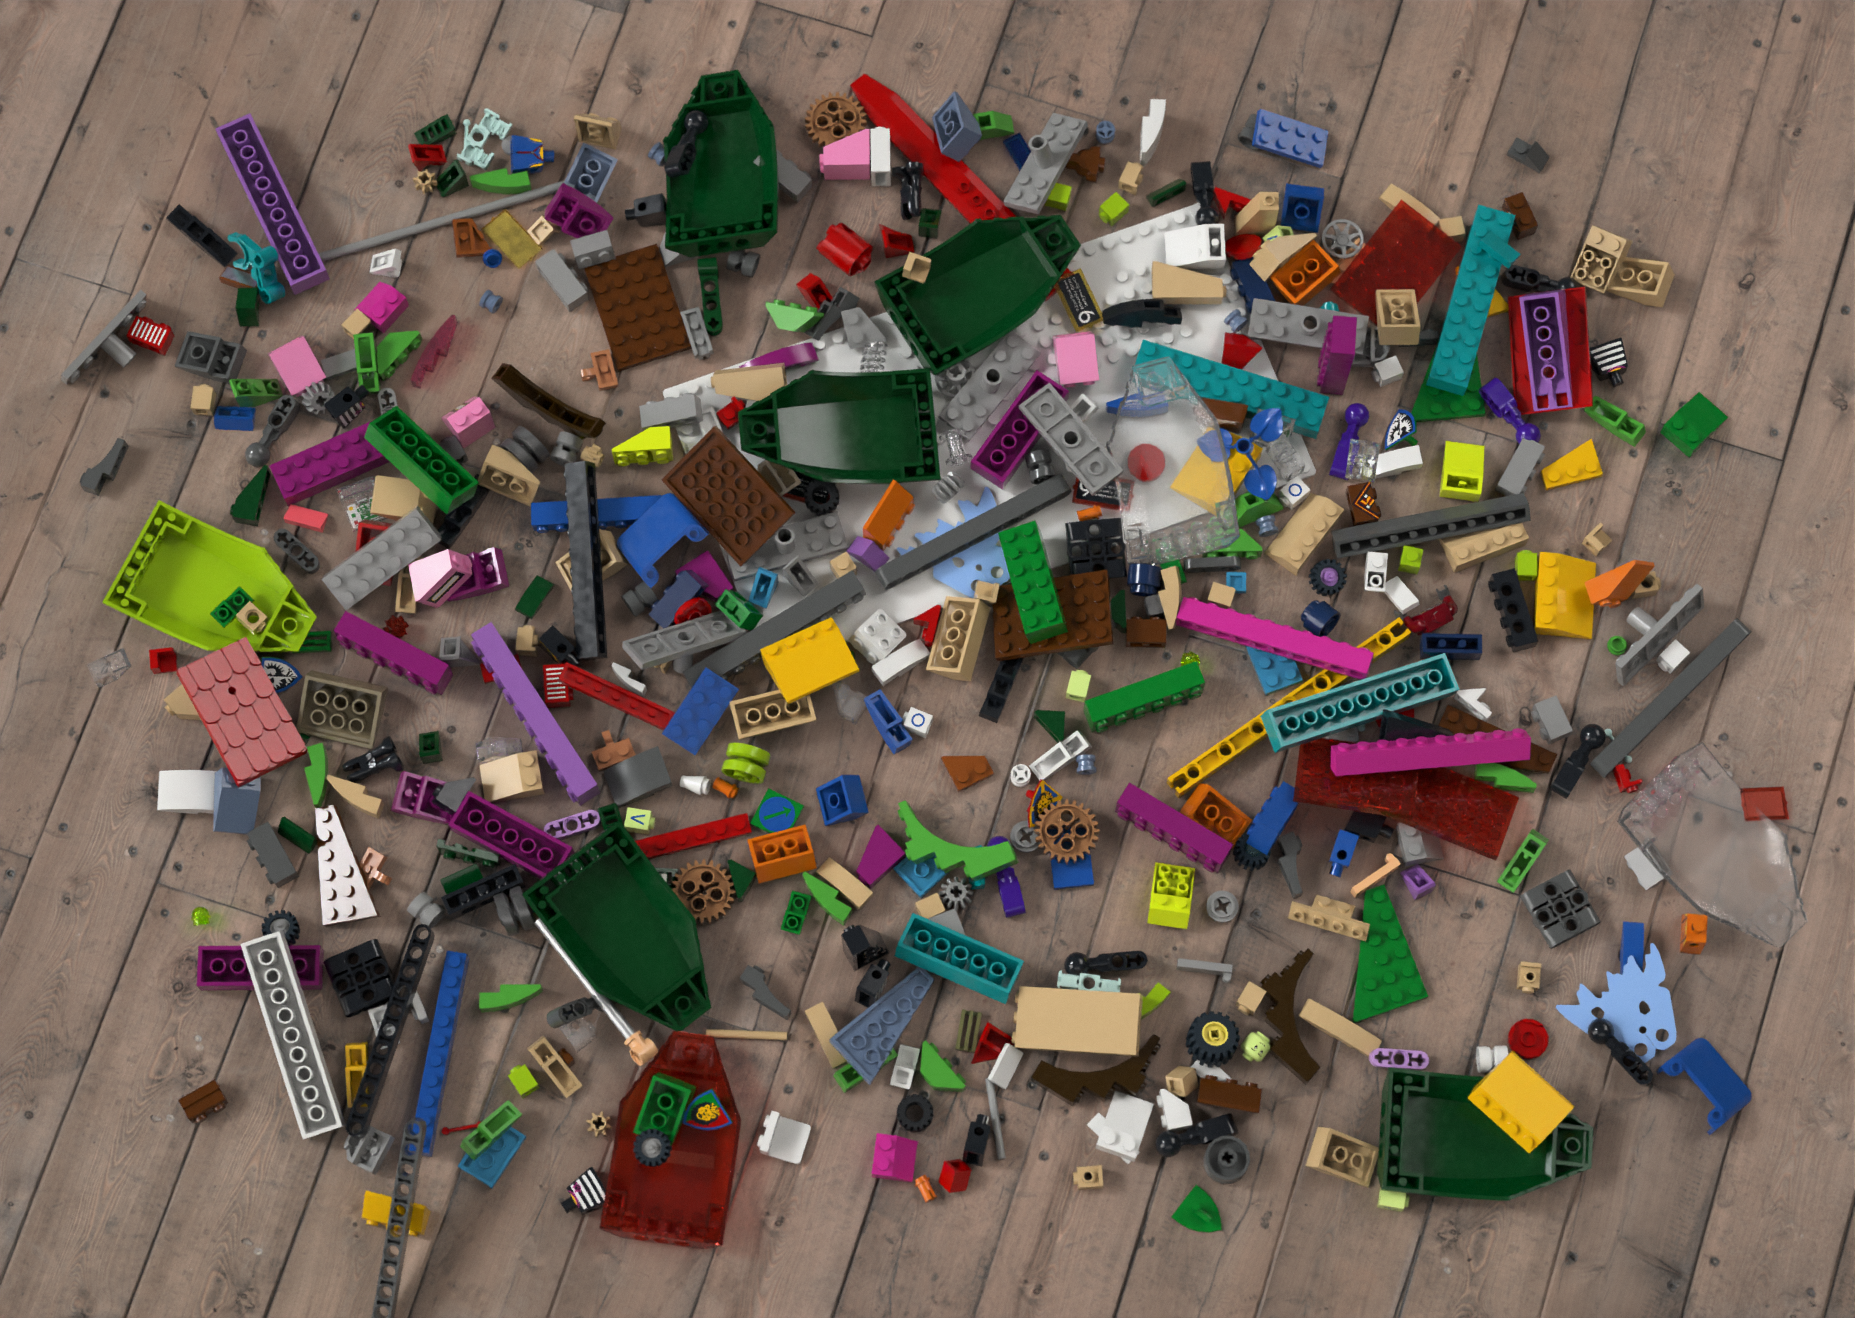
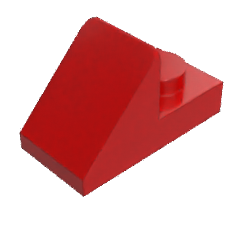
(427, 155)
(1226, 199)
(929, 619)

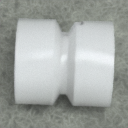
(1488, 1059)

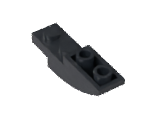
(1136, 311)

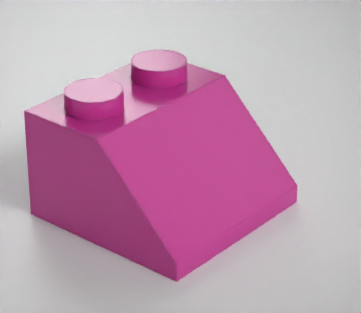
(383, 306)
(894, 1158)

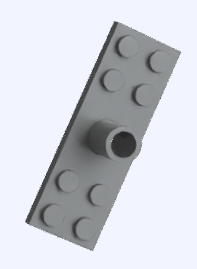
(1045, 163)
(1286, 322)
(108, 341)
(979, 395)
(1071, 439)
(804, 539)
(1656, 632)
(682, 641)

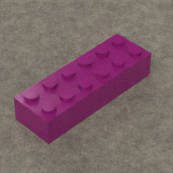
(1337, 355)
(1012, 437)
(326, 465)
(393, 653)
(1173, 828)
(508, 836)
(227, 969)

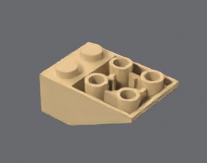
(1600, 259)

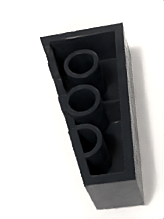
(862, 946)

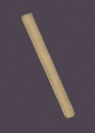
(741, 1034)

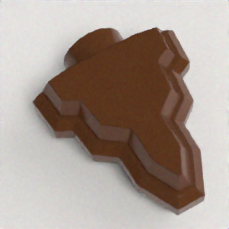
(1087, 163)

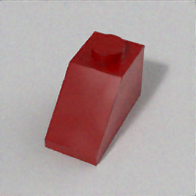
(814, 290)

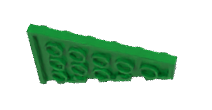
(1437, 404)
(1386, 967)

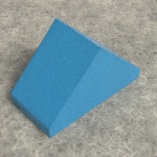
(763, 587)

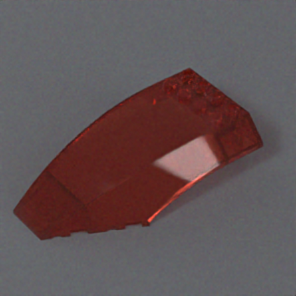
(691, 1192)

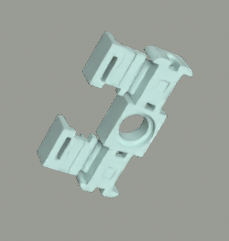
(487, 125)
(1073, 982)

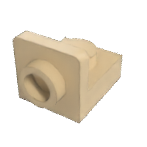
(542, 230)

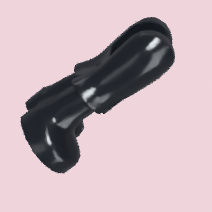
(911, 188)
(369, 765)

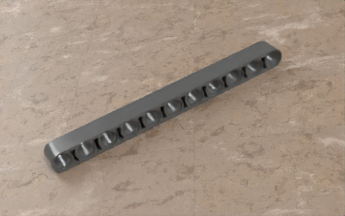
(973, 531)
(1670, 698)
(401, 1220)

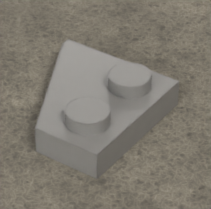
(860, 328)

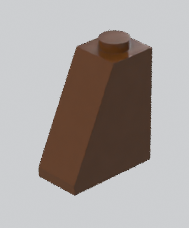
(1228, 414)

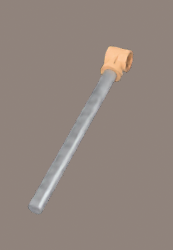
(641, 1049)

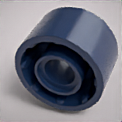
(1144, 579)
(1320, 618)

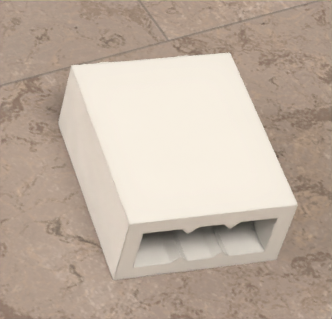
(880, 156)

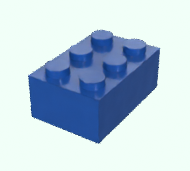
(1273, 818)

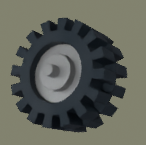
(282, 922)
(652, 1147)

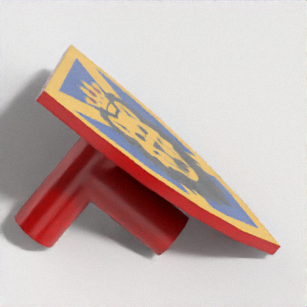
(1040, 799)

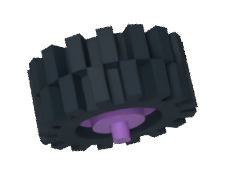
(1327, 577)

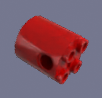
(846, 249)

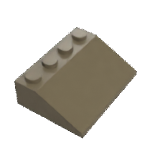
(341, 709)

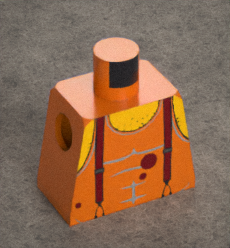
(1693, 931)

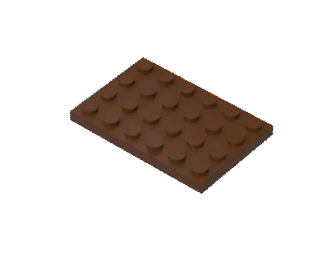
(637, 308)
(728, 496)
(1085, 609)

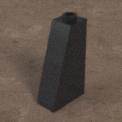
(1402, 726)

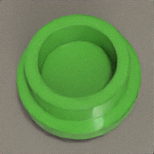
(1617, 645)

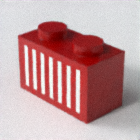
(150, 335)
(556, 693)

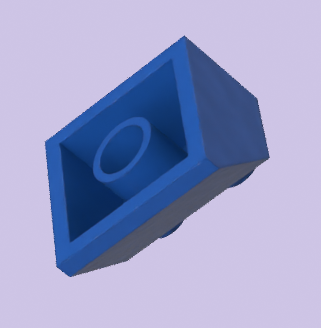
(1302, 207)
(842, 799)

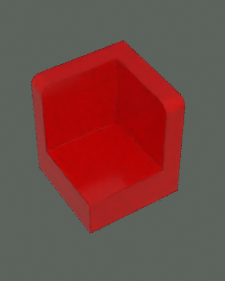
(163, 660)
(955, 1175)

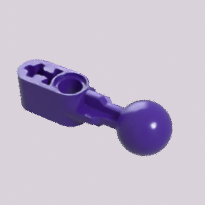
(1505, 407)
(1356, 416)
(1008, 886)

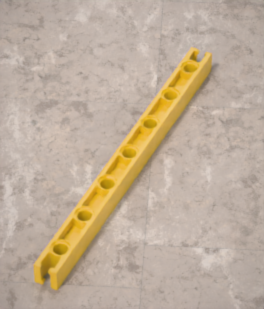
(1246, 738)

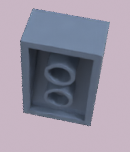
(956, 128)
(590, 171)
(233, 805)

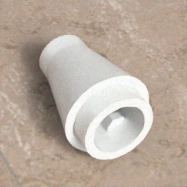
(696, 784)

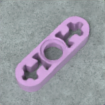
(584, 815)
(1413, 1054)

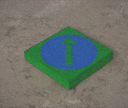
(776, 813)

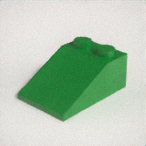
(1693, 424)
(665, 1105)

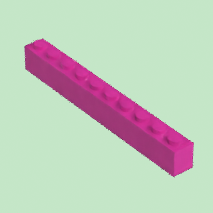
(1274, 638)
(1430, 752)

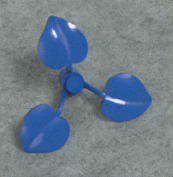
(1268, 426)

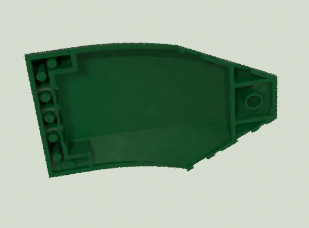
(725, 197)
(978, 286)
(848, 427)
(625, 929)
(1449, 1148)

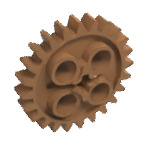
(845, 107)
(1079, 843)
(693, 876)

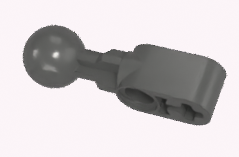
(258, 453)
(572, 1011)

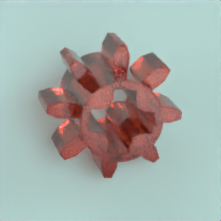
(396, 626)

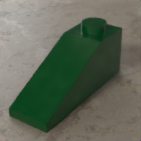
(251, 500)

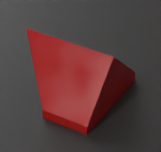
(895, 242)
(1238, 350)
(990, 1044)

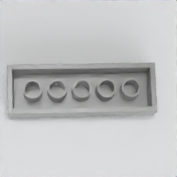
(381, 558)

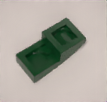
(534, 596)

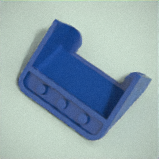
(656, 533)
(1713, 1078)

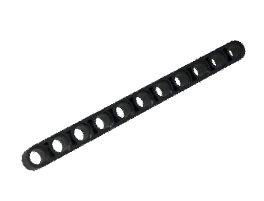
(392, 1040)

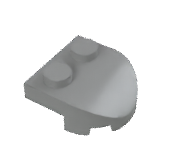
(1372, 351)
(368, 1151)

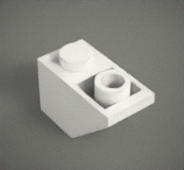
(1375, 571)
(1175, 1112)

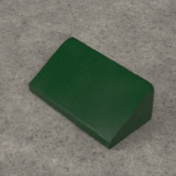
(1166, 192)
(297, 835)
(461, 878)

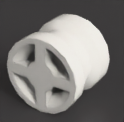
(1020, 771)

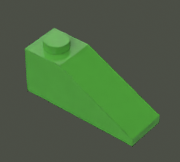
(1523, 860)

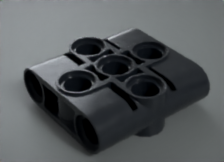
(1107, 528)
(341, 970)

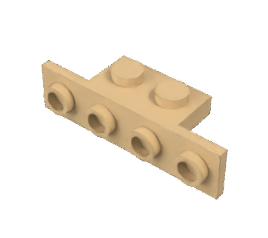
(1331, 916)

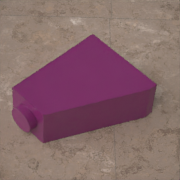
(710, 572)
(879, 858)

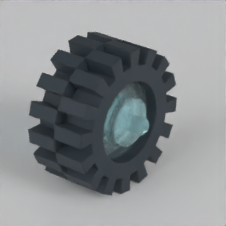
(1249, 855)

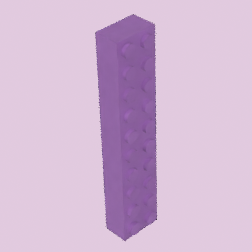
(272, 204)
(537, 717)

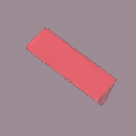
(306, 518)

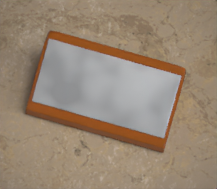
(237, 278)

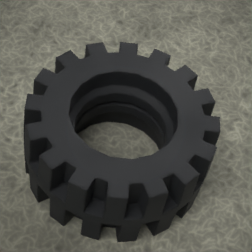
(821, 508)
(916, 1126)

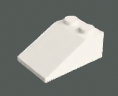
(1124, 1126)

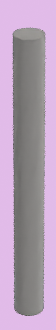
(995, 1119)

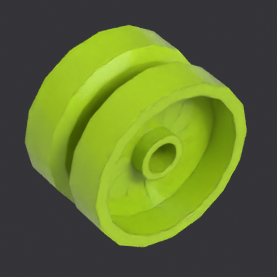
(746, 763)

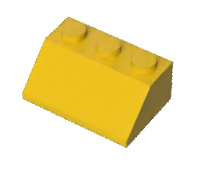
(377, 1210)

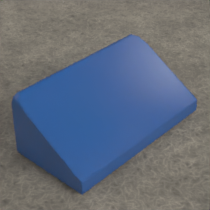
(235, 418)

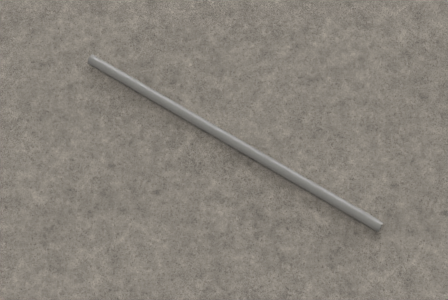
(439, 222)

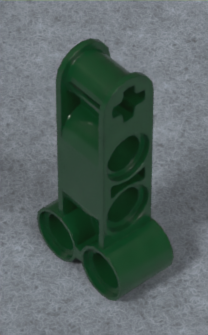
(709, 275)

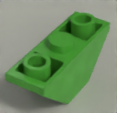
(994, 124)
(793, 316)
(395, 351)
(255, 391)
(1251, 507)
(1243, 547)
(938, 1071)

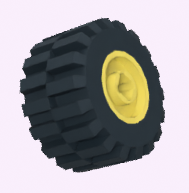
(1212, 1039)

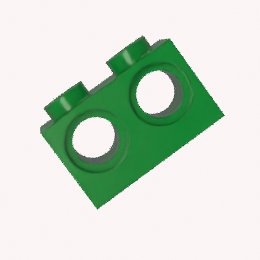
(738, 609)

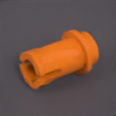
(1089, 513)
(725, 787)
(925, 1188)

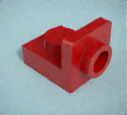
(729, 414)
(1623, 779)

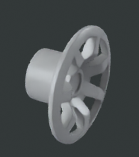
(1342, 240)
(955, 376)

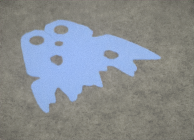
(983, 553)
(1623, 1002)

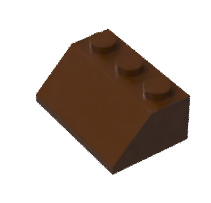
(1229, 1094)

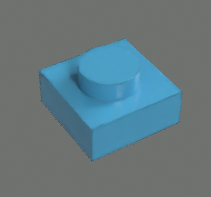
(1236, 580)

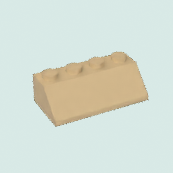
(1304, 532)
(1482, 545)
(958, 638)
(769, 713)

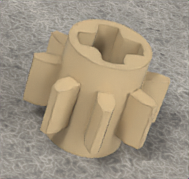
(425, 186)
(593, 454)
(596, 1119)

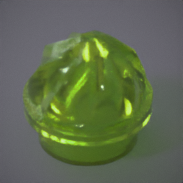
(1189, 658)
(200, 916)

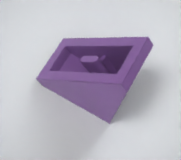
(867, 553)
(1417, 881)

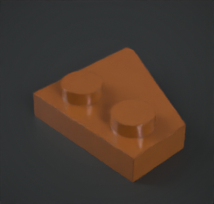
(468, 239)
(967, 770)

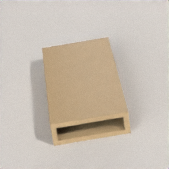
(1078, 1021)

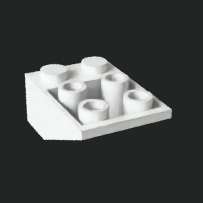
(1196, 247)

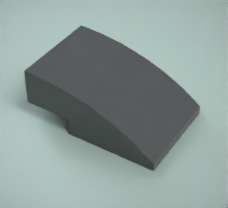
(210, 357)
(638, 777)

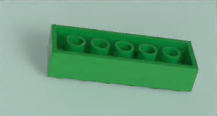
(421, 460)
(1033, 582)
(1143, 697)

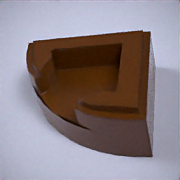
(568, 1059)

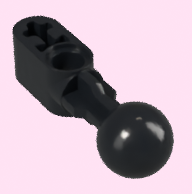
(683, 155)
(1203, 189)
(1541, 282)
(1591, 737)
(1080, 963)
(1602, 1032)
(1170, 1143)

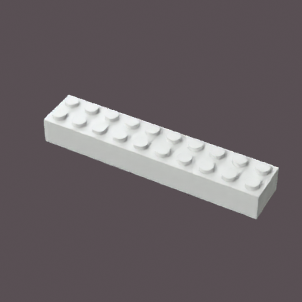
(293, 1034)

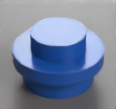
(492, 258)

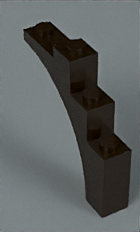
(546, 405)
(1289, 1048)
(1069, 1084)

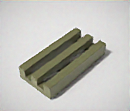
(971, 1014)

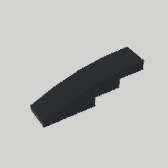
(201, 236)
(459, 518)
(1000, 689)

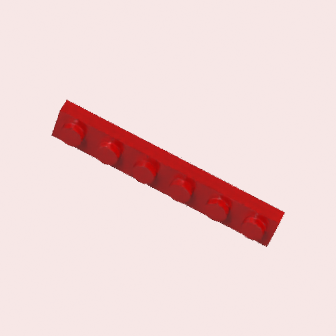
(615, 696)
(695, 836)

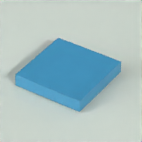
(920, 876)

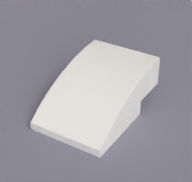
(1151, 129)
(186, 791)

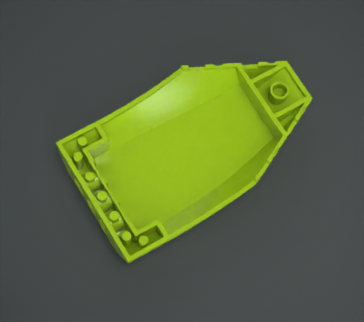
(188, 568)

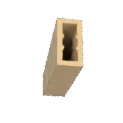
(1258, 215)
(1185, 286)
(750, 382)

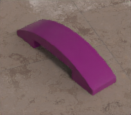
(790, 356)

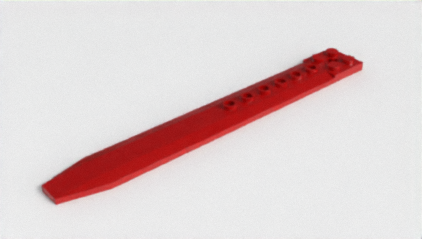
(921, 145)

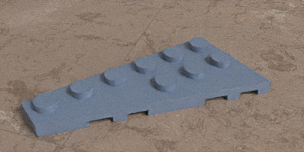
(875, 1031)

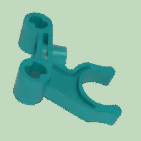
(262, 267)

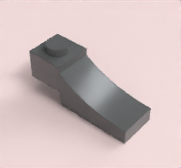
(832, 310)
(94, 478)
(1290, 848)
(755, 979)

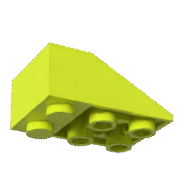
(648, 446)
(1462, 471)
(1171, 895)

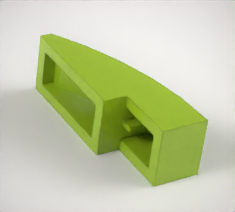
(1154, 999)

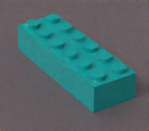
(959, 958)

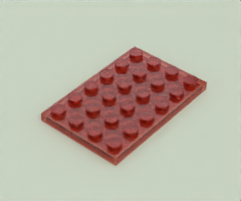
(1399, 255)
(1373, 793)
(1462, 811)

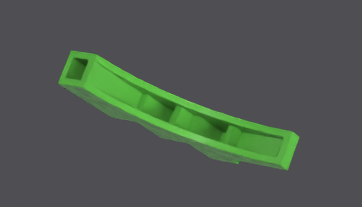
(979, 861)

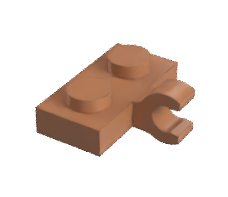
(602, 370)
(613, 752)
(371, 866)

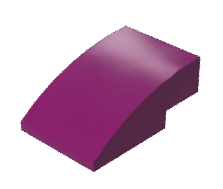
(576, 213)
(487, 575)
(414, 798)

